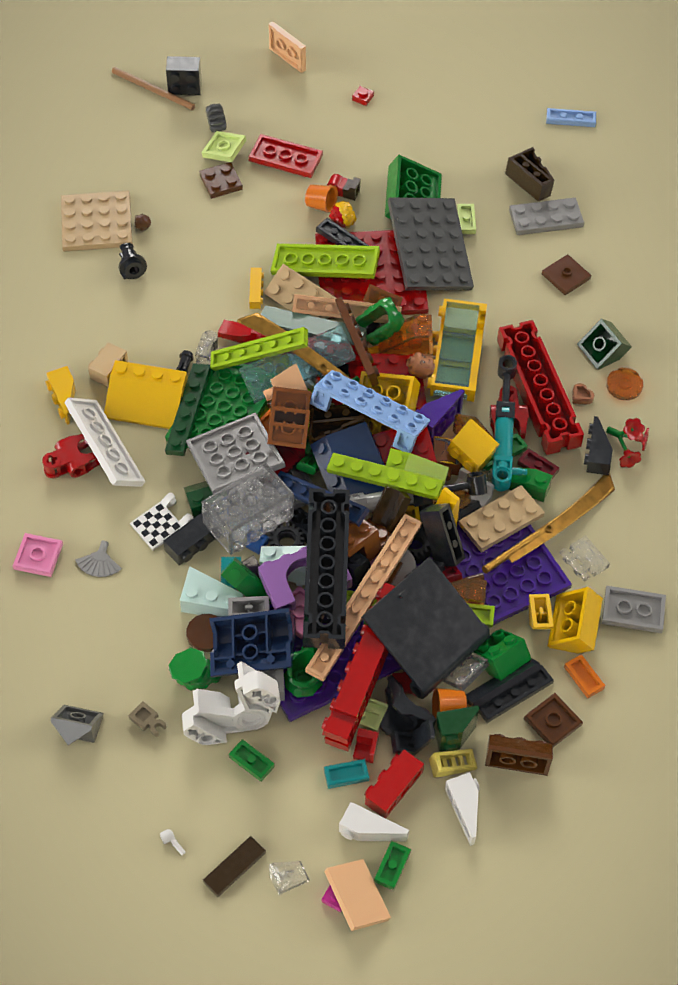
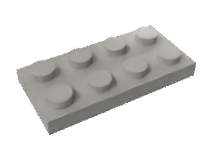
(546, 216)

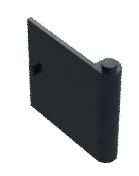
(427, 628)

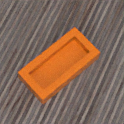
(584, 676)

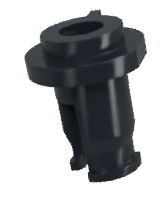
(131, 264)

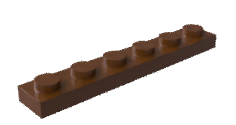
(360, 346)

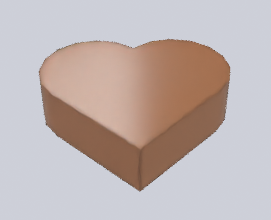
(582, 395)

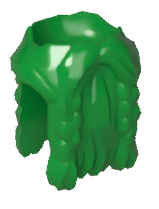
(383, 307)

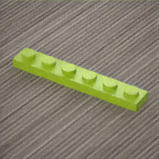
(259, 348)
(385, 476)

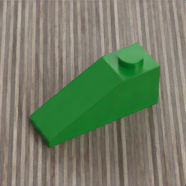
(535, 483)
(243, 579)

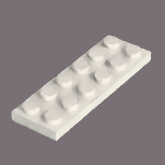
(104, 442)

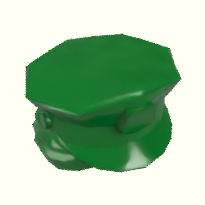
(192, 669)
(296, 679)

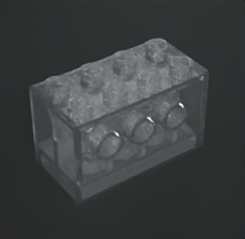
(248, 508)

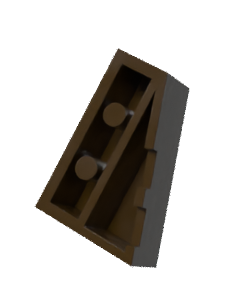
(333, 420)

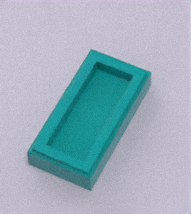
(346, 773)

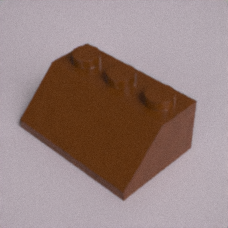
(519, 754)

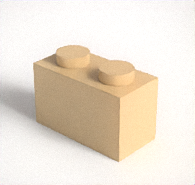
(102, 366)

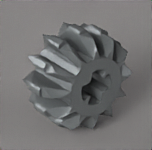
(216, 117)

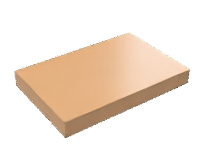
(287, 47)
(357, 894)

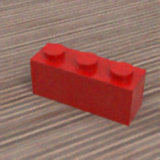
(393, 783)

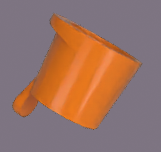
(321, 197)
(447, 700)

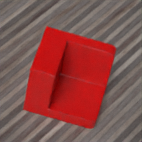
(366, 745)

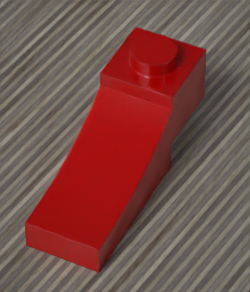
(236, 332)

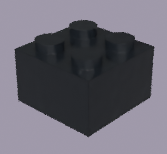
(183, 75)

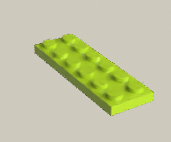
(327, 260)

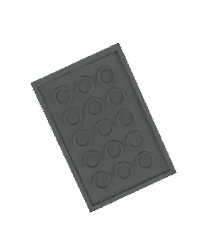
(430, 244)

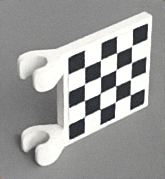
(159, 522)

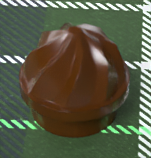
(142, 222)

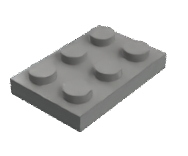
(634, 609)

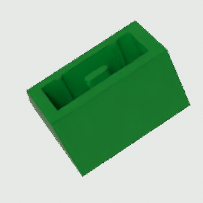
(504, 653)

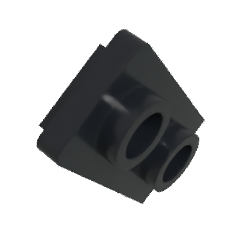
(413, 741)

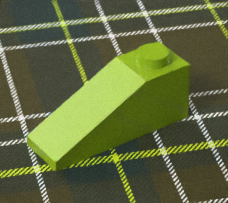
(416, 464)

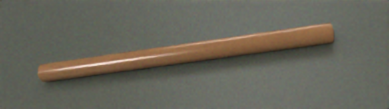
(157, 90)

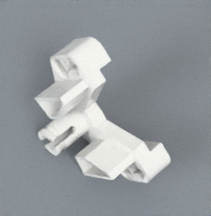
(212, 712)

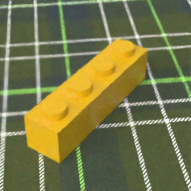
(256, 292)

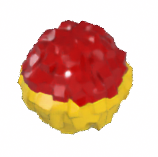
(343, 214)

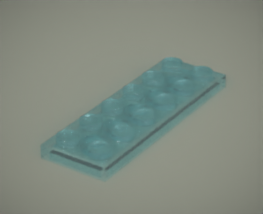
(330, 344)

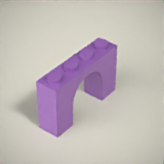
(275, 576)

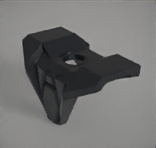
(401, 711)

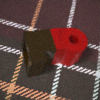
(346, 187)

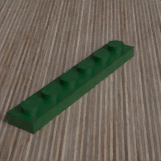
(188, 409)

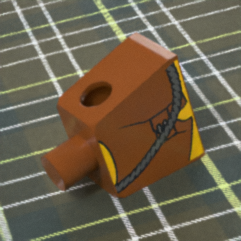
(444, 458)

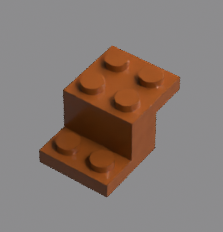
(289, 417)
(367, 539)

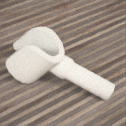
(167, 836)

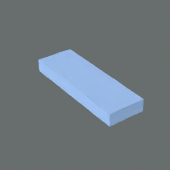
(571, 117)

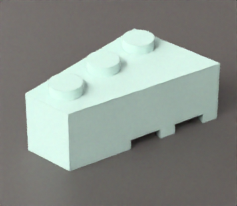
(272, 553)
(205, 595)

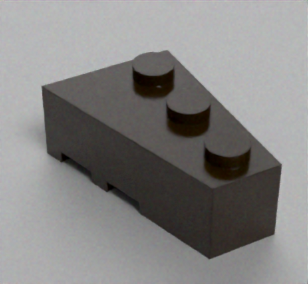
(530, 174)

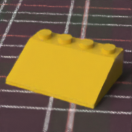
(398, 388)
(144, 394)

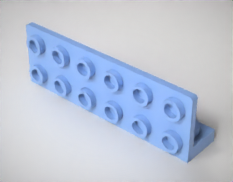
(367, 401)

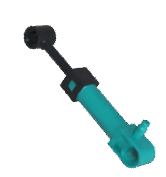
(504, 424)

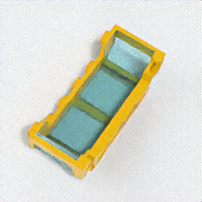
(458, 348)

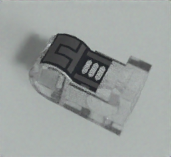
(207, 344)

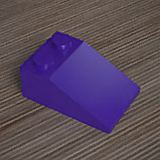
(442, 412)

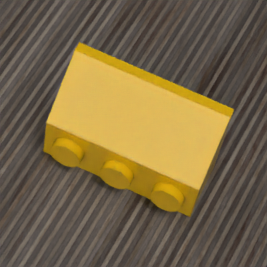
(575, 621)

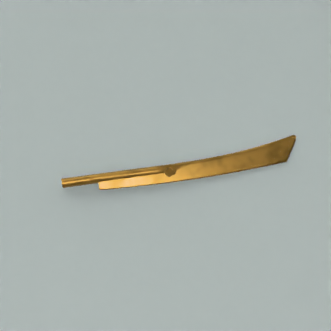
(267, 328)
(589, 500)

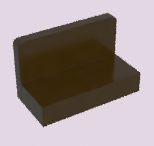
(391, 508)

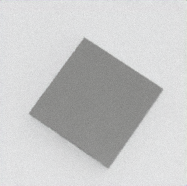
(222, 451)

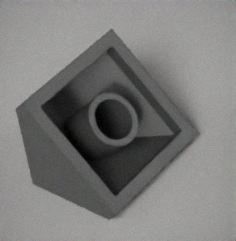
(77, 723)

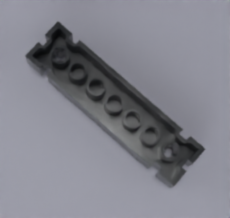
(326, 569)

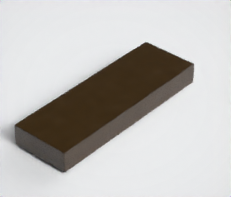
(234, 866)

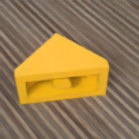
(540, 611)

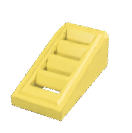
(439, 764)

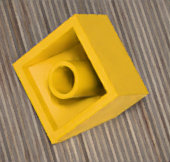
(473, 447)

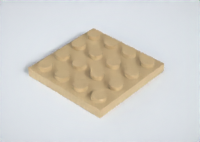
(96, 220)

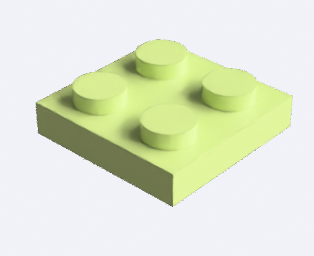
(224, 146)

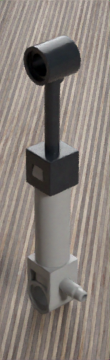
(474, 483)

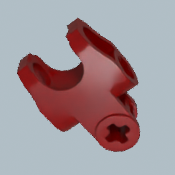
(521, 413)
(69, 458)

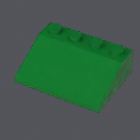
(411, 180)

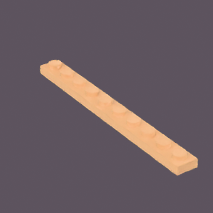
(366, 591)

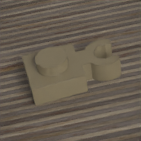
(146, 717)

